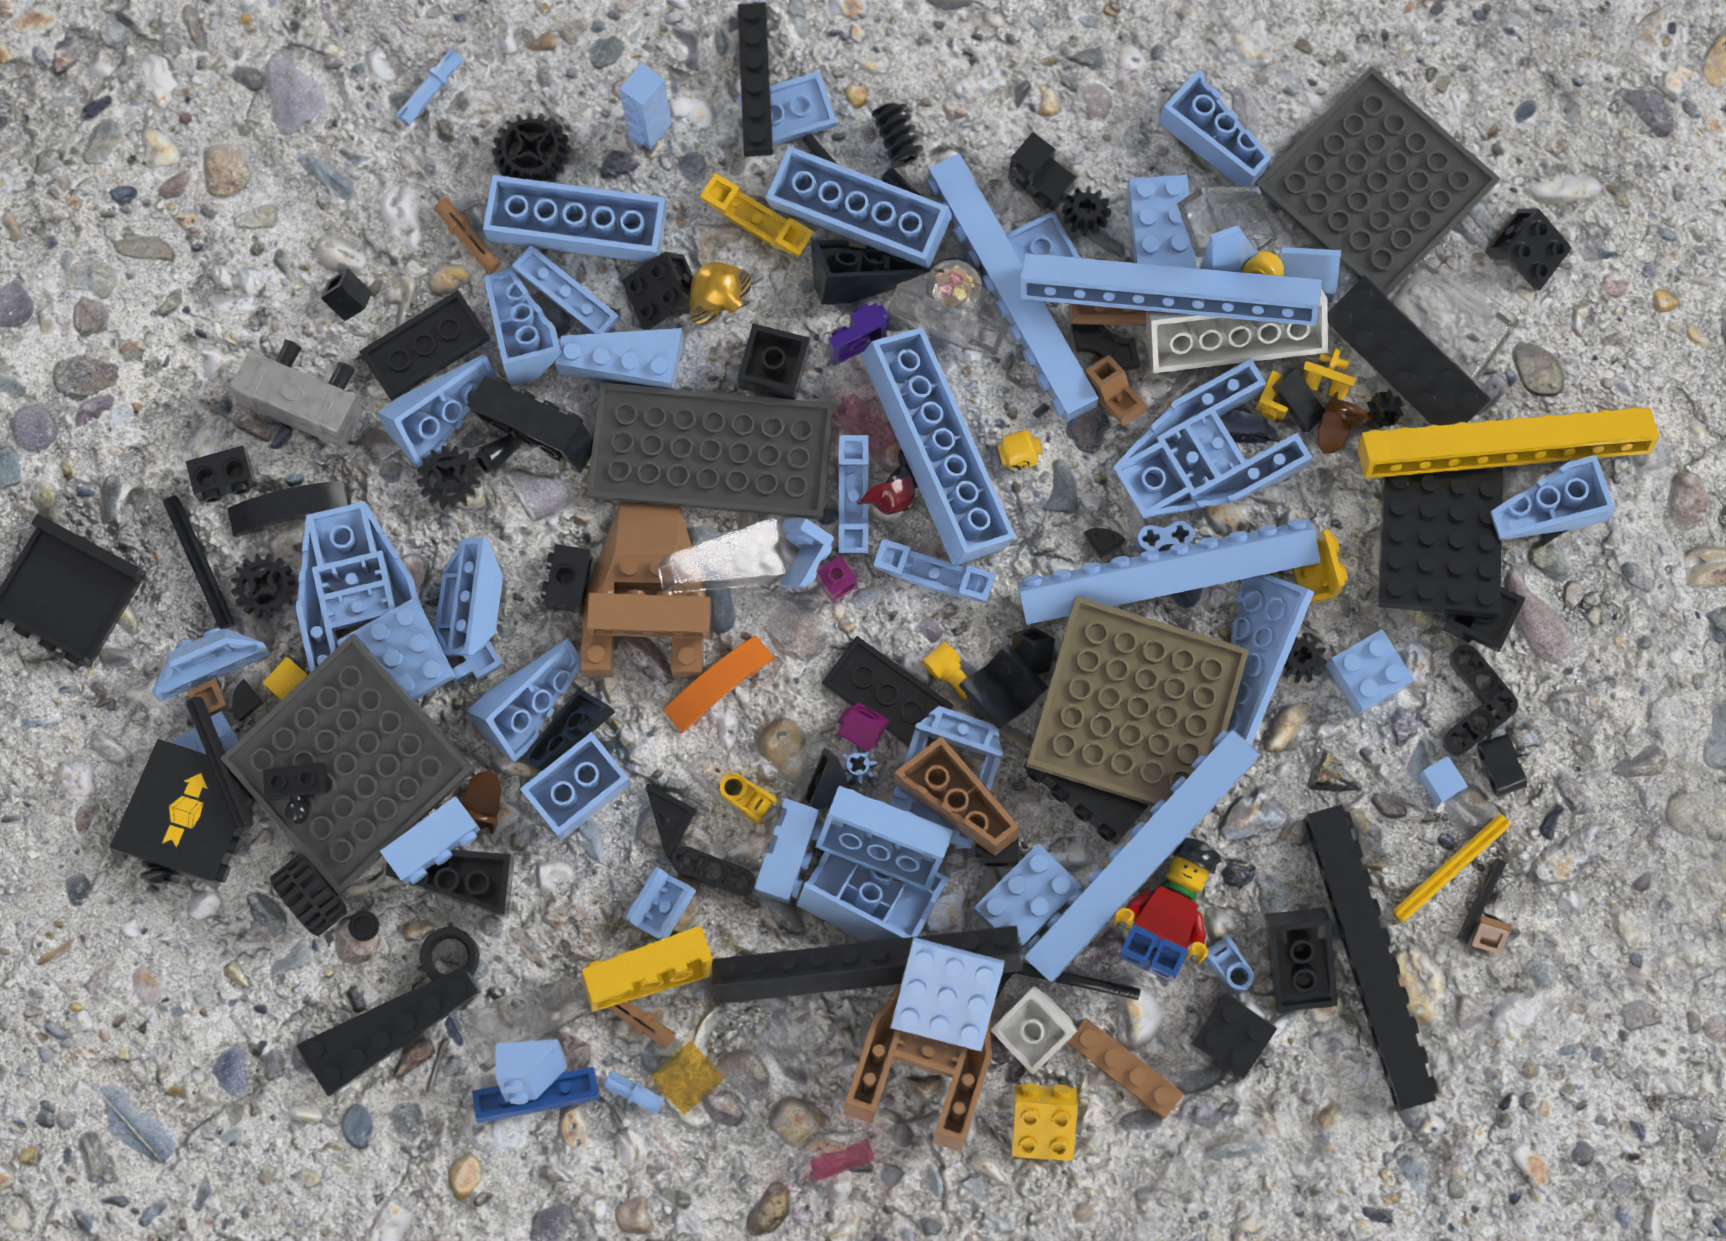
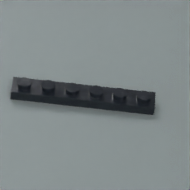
(755, 79)

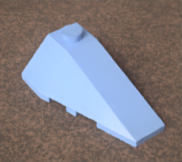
(1228, 250)

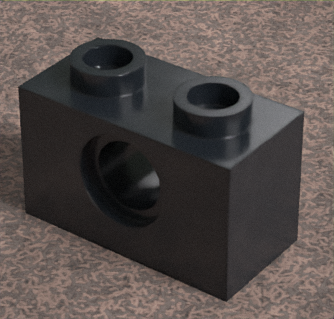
(572, 595)

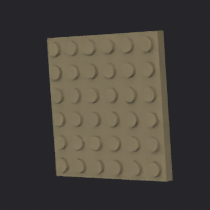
(1133, 702)

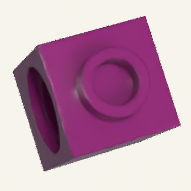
(836, 579)
(862, 726)

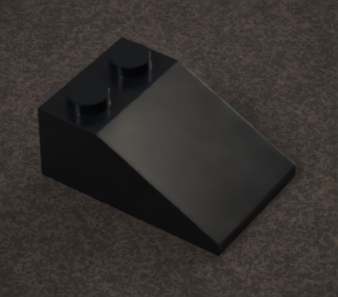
(1301, 959)

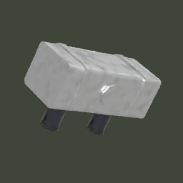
(298, 398)

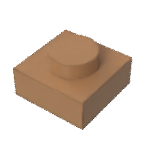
(211, 695)
(1491, 935)

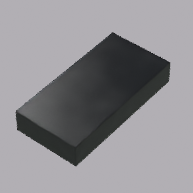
(1299, 399)

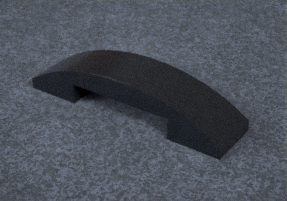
(285, 506)

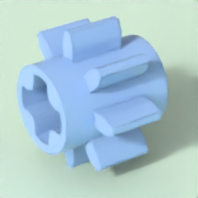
(856, 758)

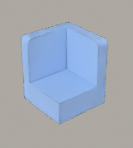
(1442, 781)

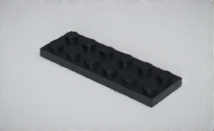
(1406, 356)

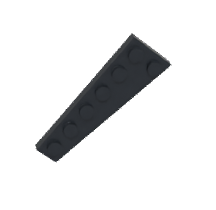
(368, 1039)

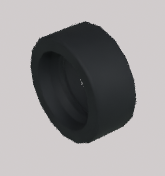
(443, 934)

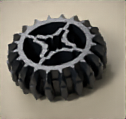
(546, 135)

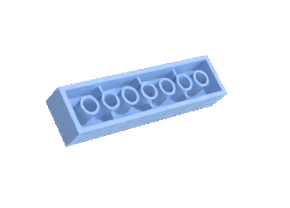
(938, 446)

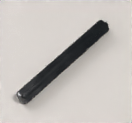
(198, 562)
(224, 776)

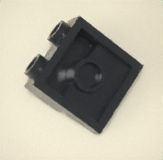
(1486, 631)

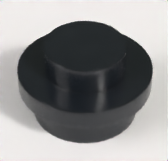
(363, 926)

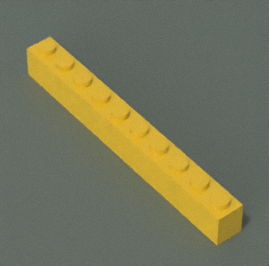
(1507, 442)

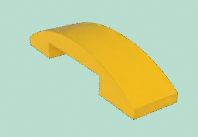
(755, 217)

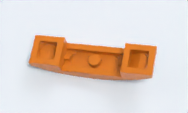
(717, 683)

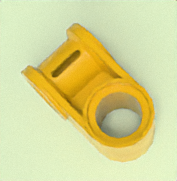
(748, 798)

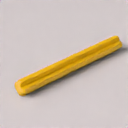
(1450, 868)

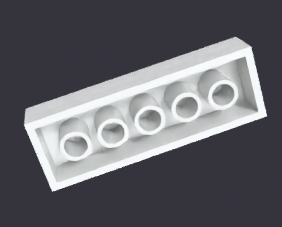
(1207, 341)

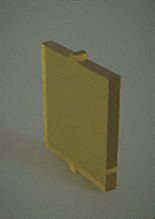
(687, 1077)

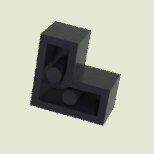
(1038, 173)

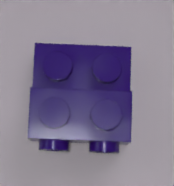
(866, 325)

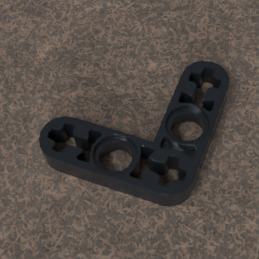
(1486, 697)

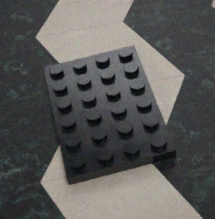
(1441, 542)

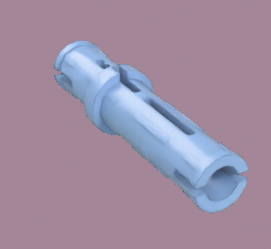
(437, 78)

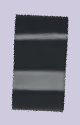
(1501, 765)

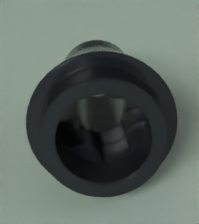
(494, 454)

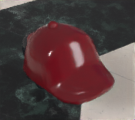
(896, 492)

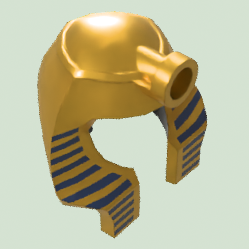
(717, 289)

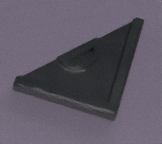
(671, 818)

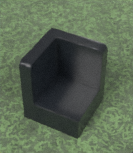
(346, 294)
(1034, 648)

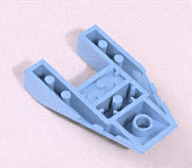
(1191, 457)
(346, 577)

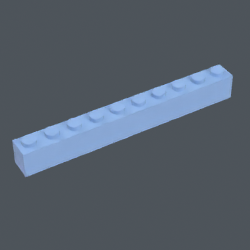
(1001, 272)
(1171, 289)
(1171, 571)
(1142, 855)

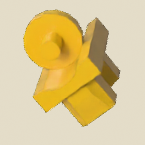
(1340, 383)

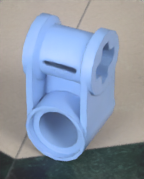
(1228, 962)

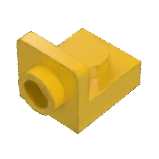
(1267, 407)

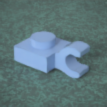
(480, 664)

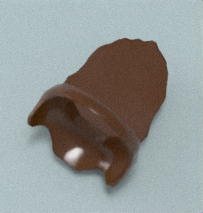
(1337, 423)
(483, 799)

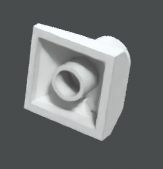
(1034, 1029)

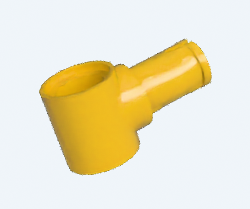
(945, 665)

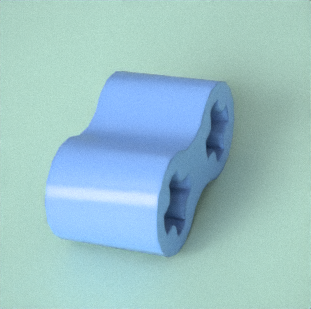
(1163, 536)

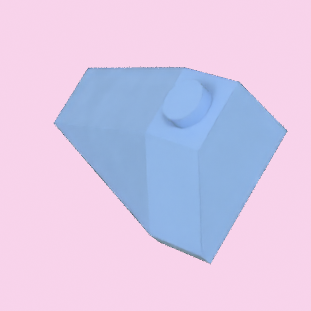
(523, 332)
(432, 411)
(1560, 502)
(519, 705)

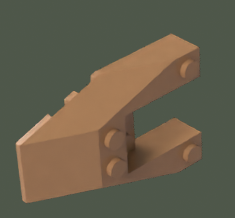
(629, 561)
(962, 1064)

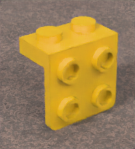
(1325, 577)
(1044, 1122)

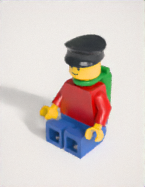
(1169, 917)

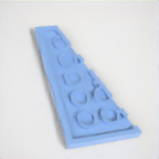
(1267, 626)

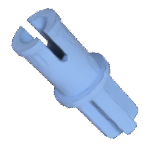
(634, 1092)

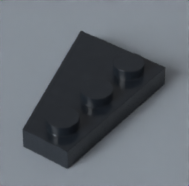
(573, 723)

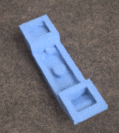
(852, 487)
(933, 573)

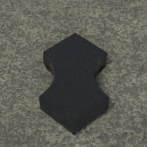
(1101, 342)

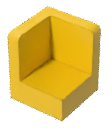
(284, 678)

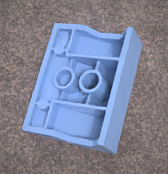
(868, 901)

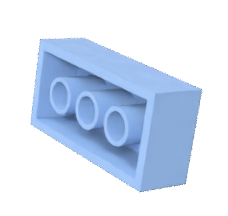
(1156, 222)
(884, 838)

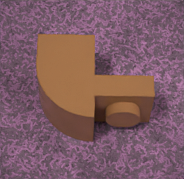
(1114, 390)

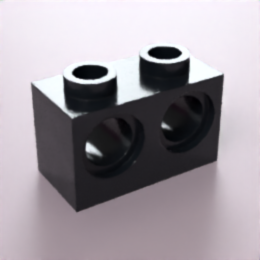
(220, 466)

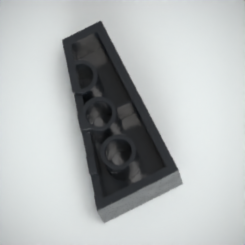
(533, 421)
(471, 879)

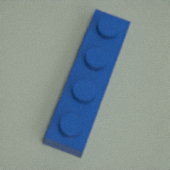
(567, 1090)

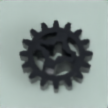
(455, 467)
(259, 596)

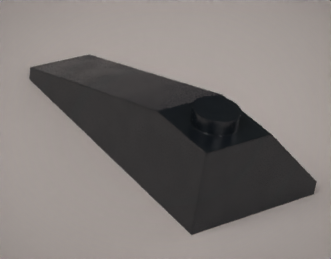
(855, 273)

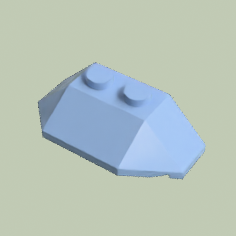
(469, 598)
(206, 660)

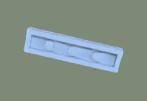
(565, 291)

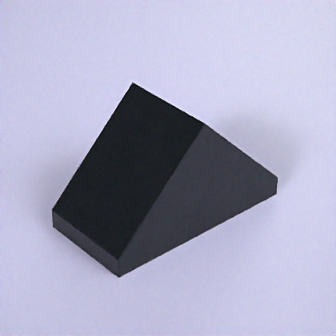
(825, 781)

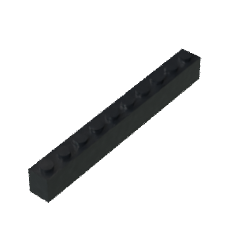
(1370, 958)
(847, 965)

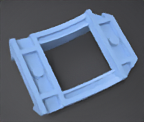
(962, 732)

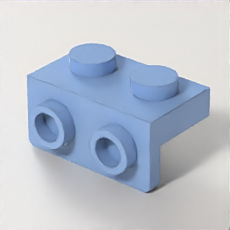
(660, 904)

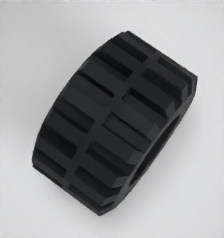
(308, 895)

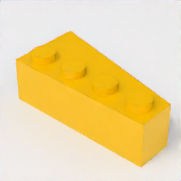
(648, 969)

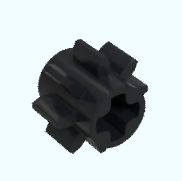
(1385, 408)

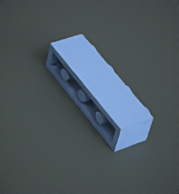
(645, 106)

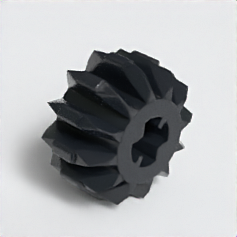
(1075, 212)
(1311, 664)

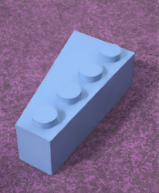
(1214, 132)
(623, 357)

